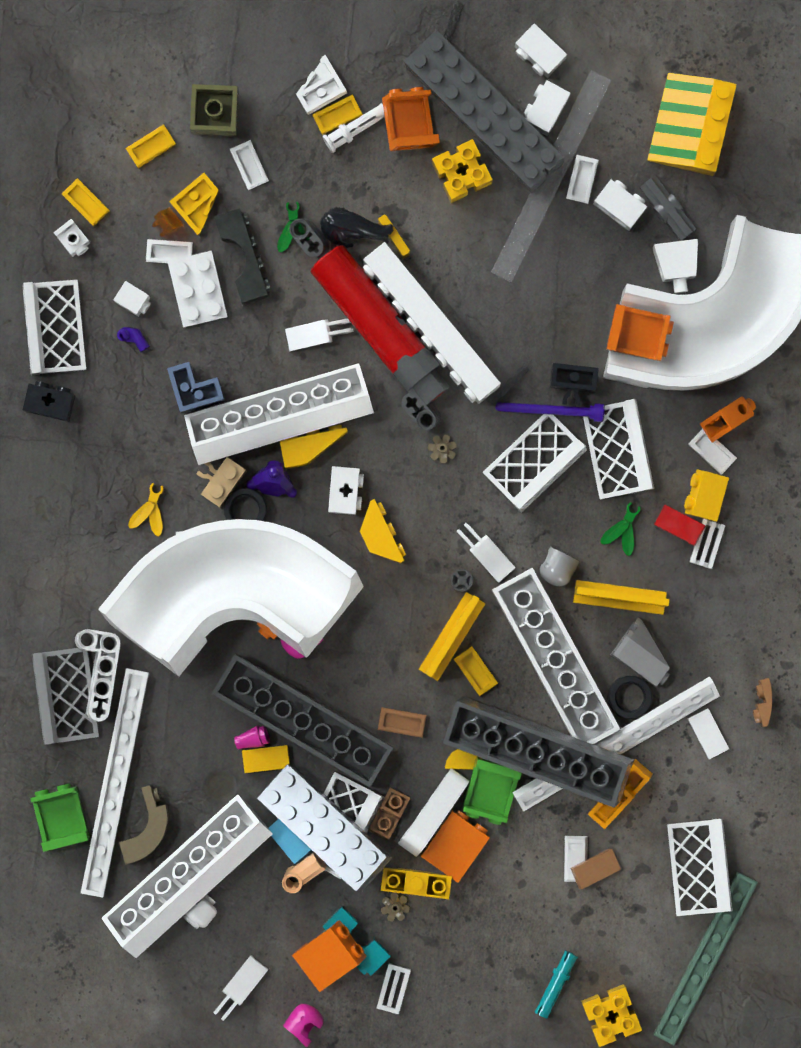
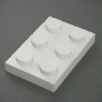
(197, 289)

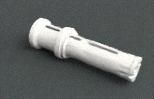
(346, 133)

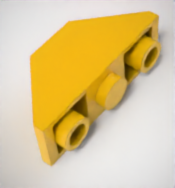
(380, 535)
(416, 882)

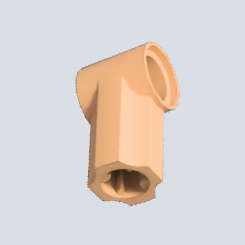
(304, 872)

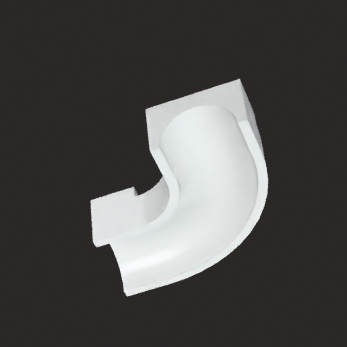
(728, 323)
(228, 575)

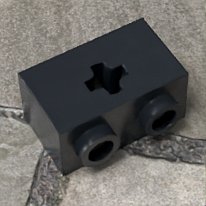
(59, 410)

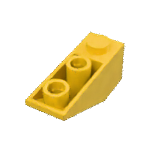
(303, 450)

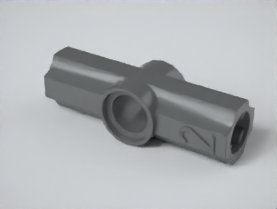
(667, 208)

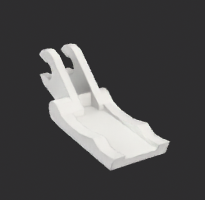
(314, 334)
(489, 555)
(242, 984)

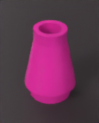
(252, 738)

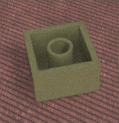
(214, 110)

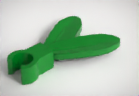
(285, 237)
(625, 528)

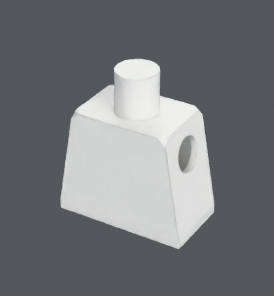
(677, 262)

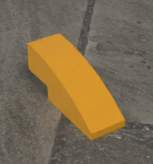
(637, 779)

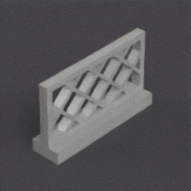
(44, 695)

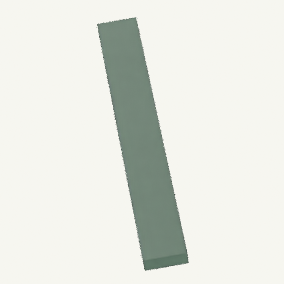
(704, 961)

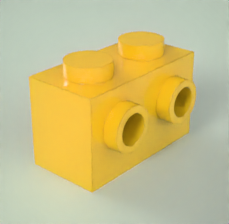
(706, 495)

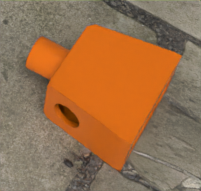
(733, 415)

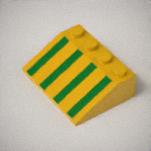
(692, 123)

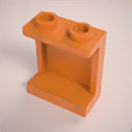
(409, 119)
(639, 333)
(456, 845)
(329, 956)

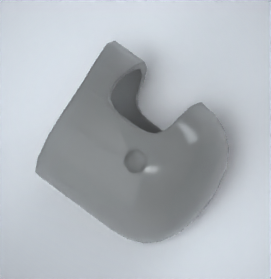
(558, 567)

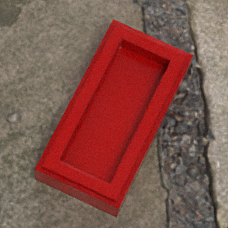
(679, 525)

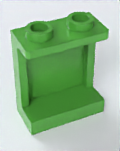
(490, 791)
(60, 817)

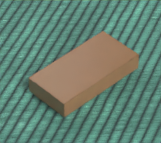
(402, 722)
(595, 868)

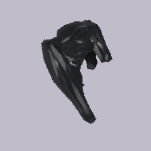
(342, 224)

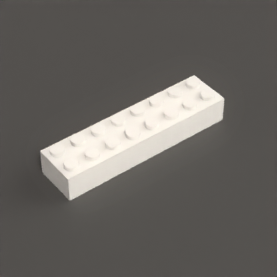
(431, 323)
(278, 414)
(555, 658)
(186, 876)

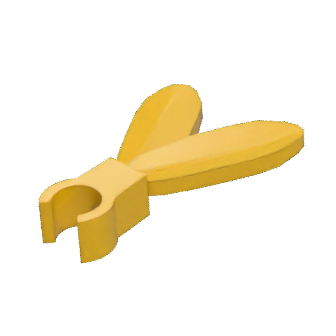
(149, 509)

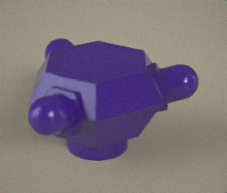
(273, 480)

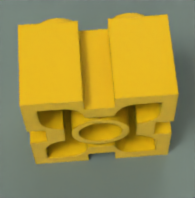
(456, 184)
(598, 1009)

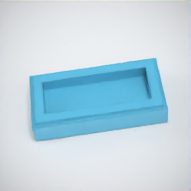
(289, 842)

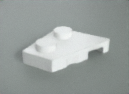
(321, 87)

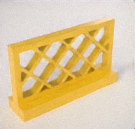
(620, 597)
(452, 636)

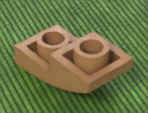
(763, 710)
(389, 814)

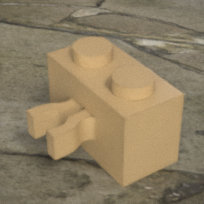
(223, 481)

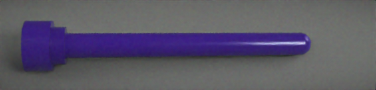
(594, 412)

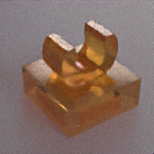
(168, 221)

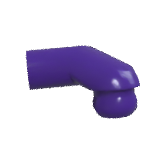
(133, 335)

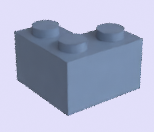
(193, 395)

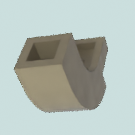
(145, 843)

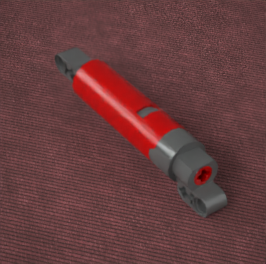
(376, 322)

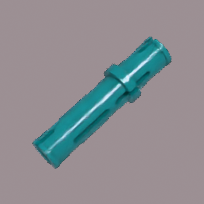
(556, 983)

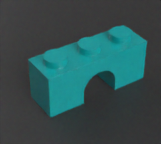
(375, 953)

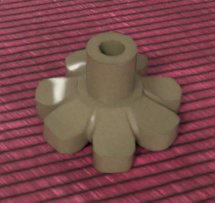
(442, 454)
(399, 903)

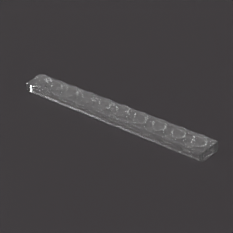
(541, 198)

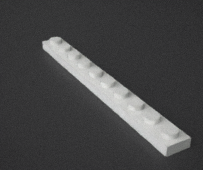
(632, 734)
(114, 782)

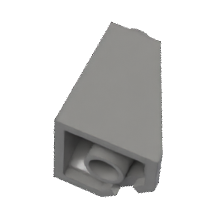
(641, 654)

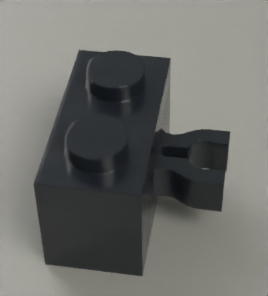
(573, 378)

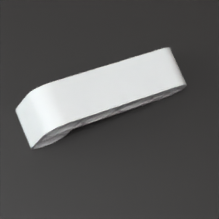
(97, 675)
(434, 812)

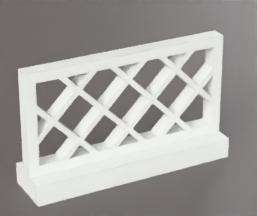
(33, 326)
(638, 448)
(548, 475)
(367, 812)
(720, 867)

